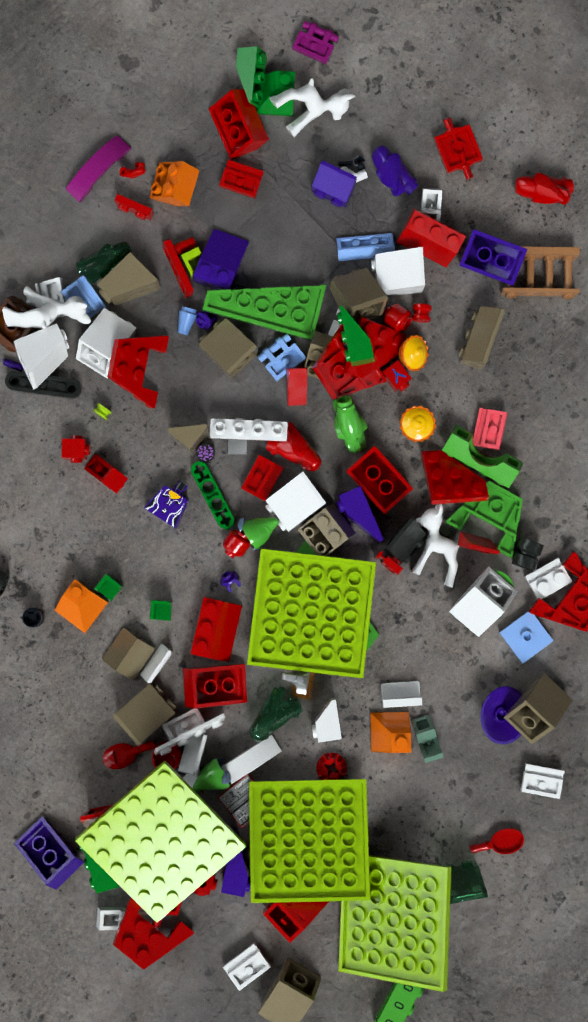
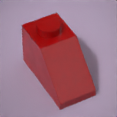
(106, 473)

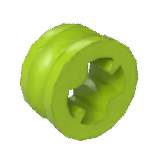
(102, 411)

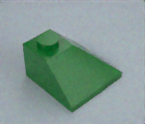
(274, 84)

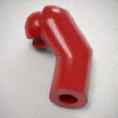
(133, 173)

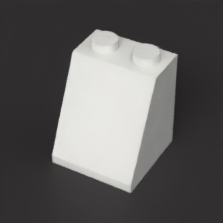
(400, 271)
(98, 340)
(42, 353)
(295, 502)
(484, 601)

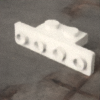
(248, 429)
(185, 727)

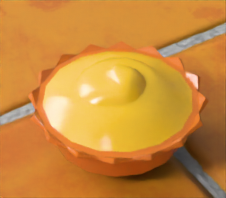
(413, 353)
(417, 423)

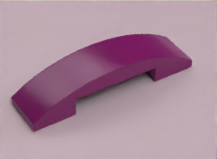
(96, 167)

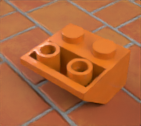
(174, 183)

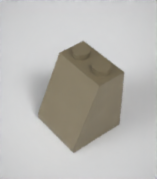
(127, 281)
(359, 294)
(228, 347)
(538, 709)
(145, 713)
(290, 993)

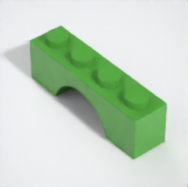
(501, 469)

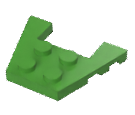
(500, 511)

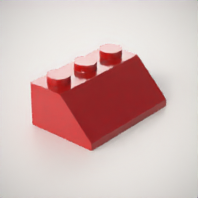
(238, 124)
(438, 239)
(379, 480)
(216, 629)

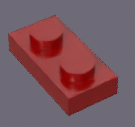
(141, 212)

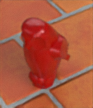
(545, 188)
(296, 449)

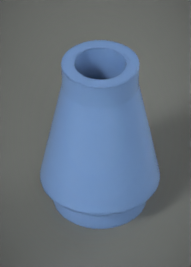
(186, 319)

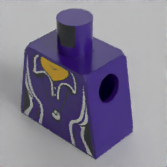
(169, 504)

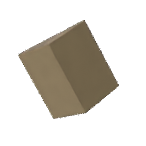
(189, 436)
(128, 654)

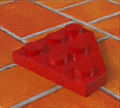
(385, 347)
(450, 480)

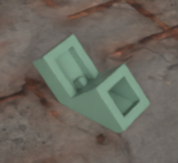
(427, 738)

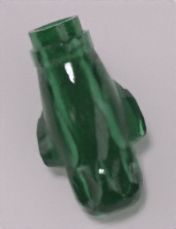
(102, 261)
(274, 714)

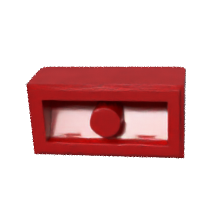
(477, 543)

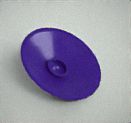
(493, 713)

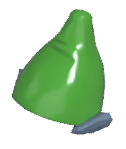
(258, 530)
(212, 777)

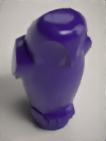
(393, 171)

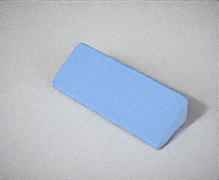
(364, 246)

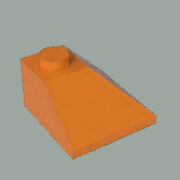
(80, 605)
(390, 732)

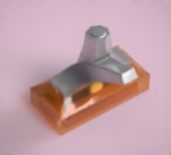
(301, 682)

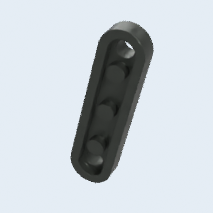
(50, 386)

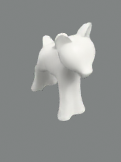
(336, 104)
(46, 311)
(437, 543)

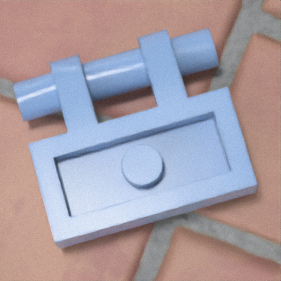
(290, 357)

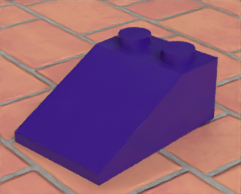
(493, 257)
(220, 261)
(358, 511)
(48, 853)
(236, 874)

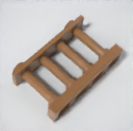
(549, 255)

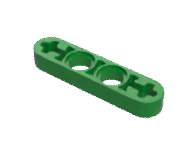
(215, 494)

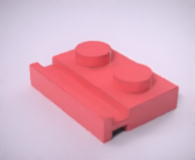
(489, 428)

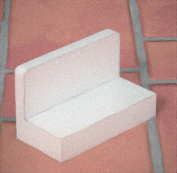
(401, 694)
(192, 755)

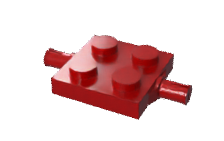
(458, 148)

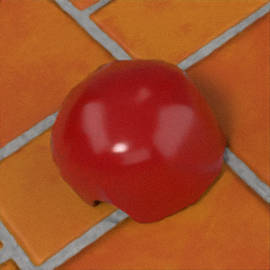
(172, 758)

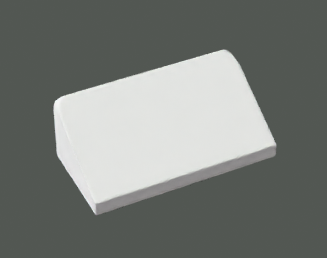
(156, 663)

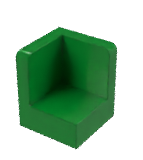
(109, 587)
(161, 610)

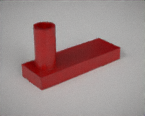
(172, 252)

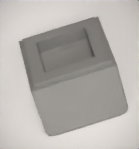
(237, 447)

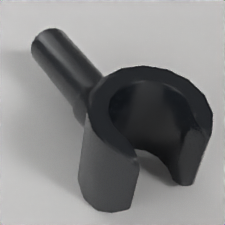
(355, 162)

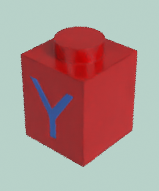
(397, 376)

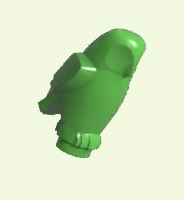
(349, 424)

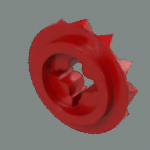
(328, 759)

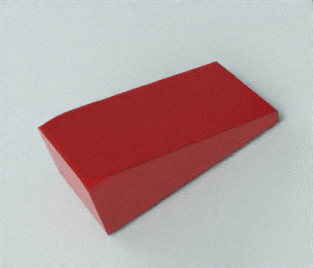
(296, 386)

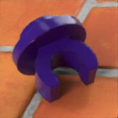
(204, 321)
(228, 578)

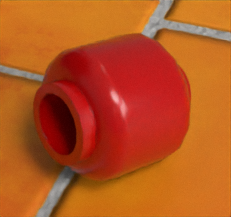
(397, 317)
(236, 543)

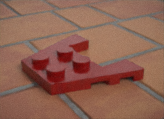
(129, 365)
(331, 367)
(574, 606)
(143, 941)

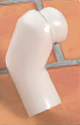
(361, 175)

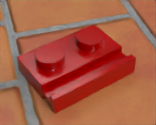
(241, 179)
(262, 478)
(391, 564)

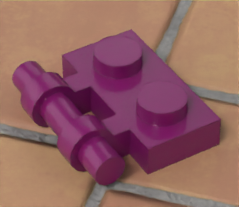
(313, 47)

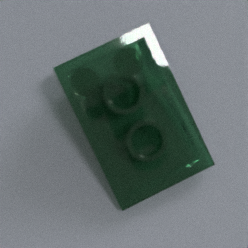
(466, 882)

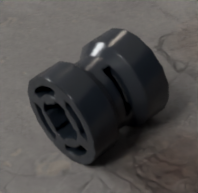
(30, 619)

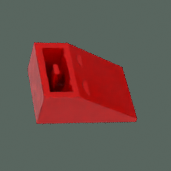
(292, 917)

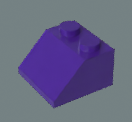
(334, 184)

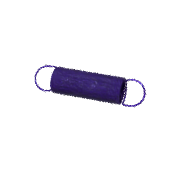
(12, 364)

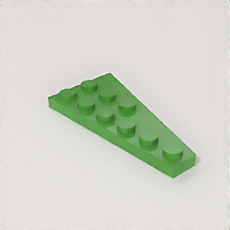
(276, 308)

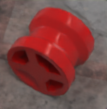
(421, 313)

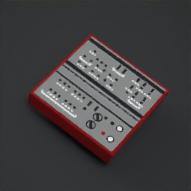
(237, 800)

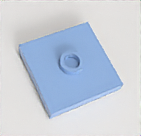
(526, 636)

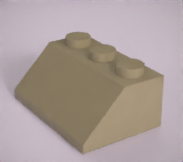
(481, 336)

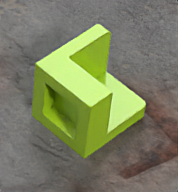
(191, 260)

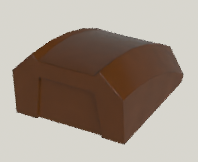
(12, 333)

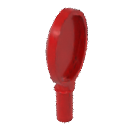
(123, 754)
(503, 842)

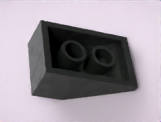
(405, 541)

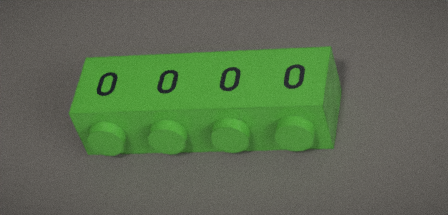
(398, 1003)

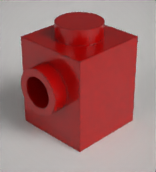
(75, 449)

